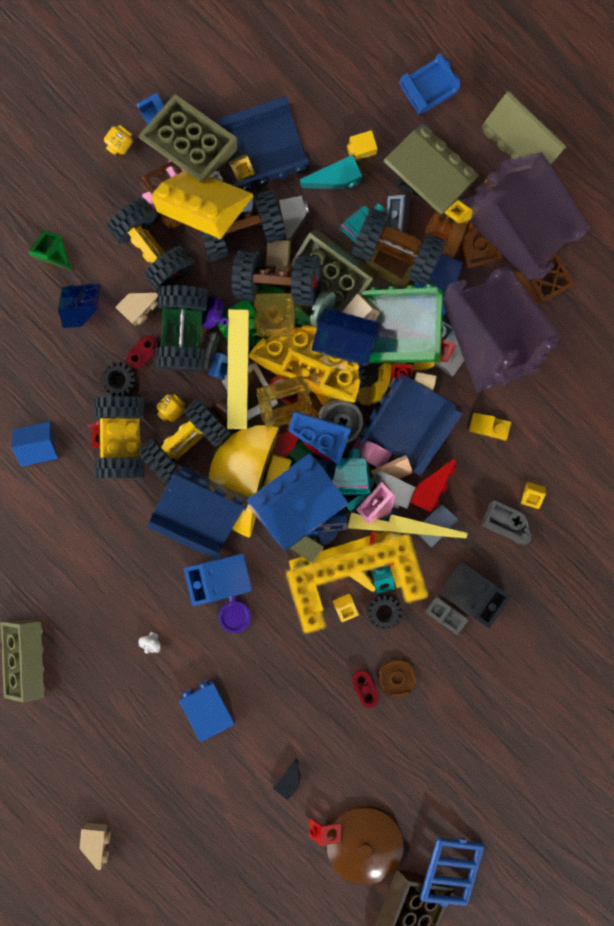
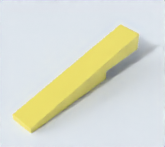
(238, 368)
(403, 525)

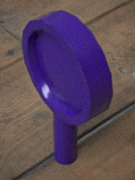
(214, 313)
(234, 616)

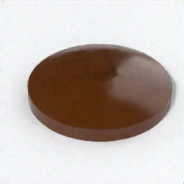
(368, 845)

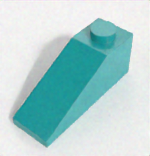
(336, 176)

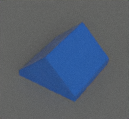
(34, 444)

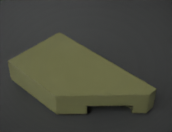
(308, 549)

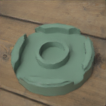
(324, 300)

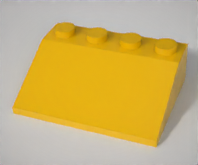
(202, 205)

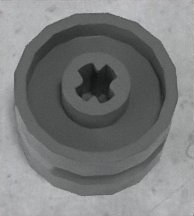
(350, 414)

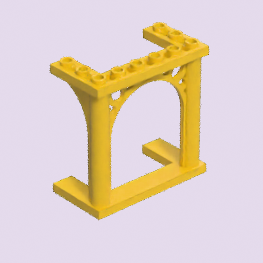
(348, 560)

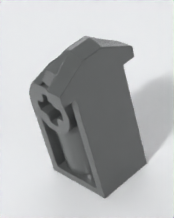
(499, 519)

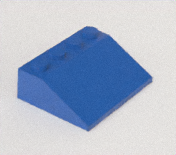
(297, 502)

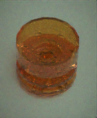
(446, 230)

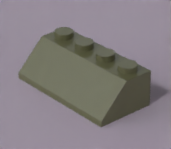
(22, 660)

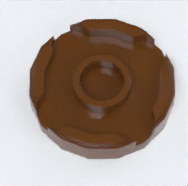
(397, 677)

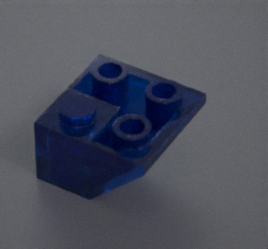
(78, 304)

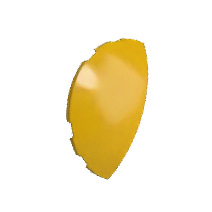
(294, 357)
(242, 467)

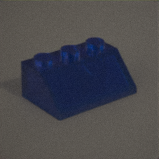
(346, 336)

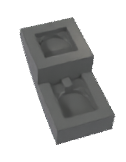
(446, 616)

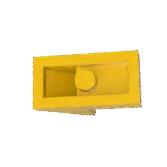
(489, 426)

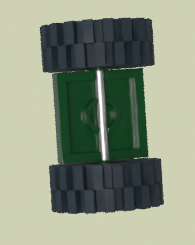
(181, 328)

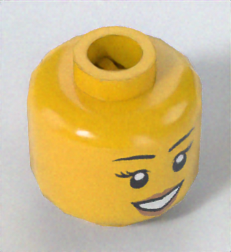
(118, 140)
(170, 408)

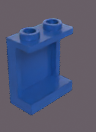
(430, 85)
(206, 710)

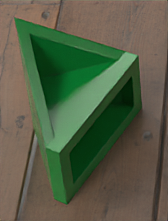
(50, 249)

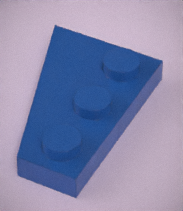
(322, 434)

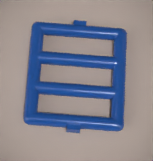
(436, 860)

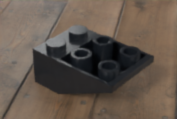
(475, 594)

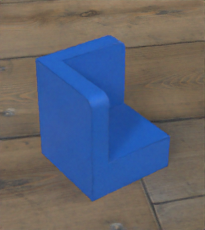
(150, 107)
(219, 366)

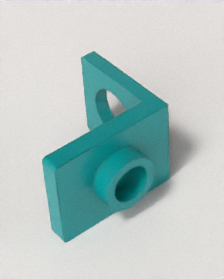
(382, 575)

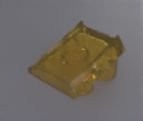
(274, 315)

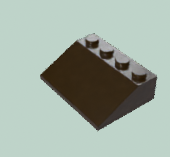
(404, 905)

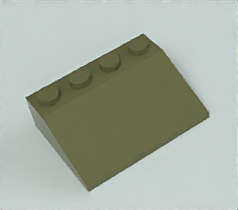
(520, 131)
(189, 139)
(431, 168)
(340, 269)

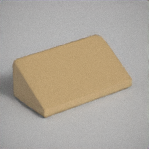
(278, 253)

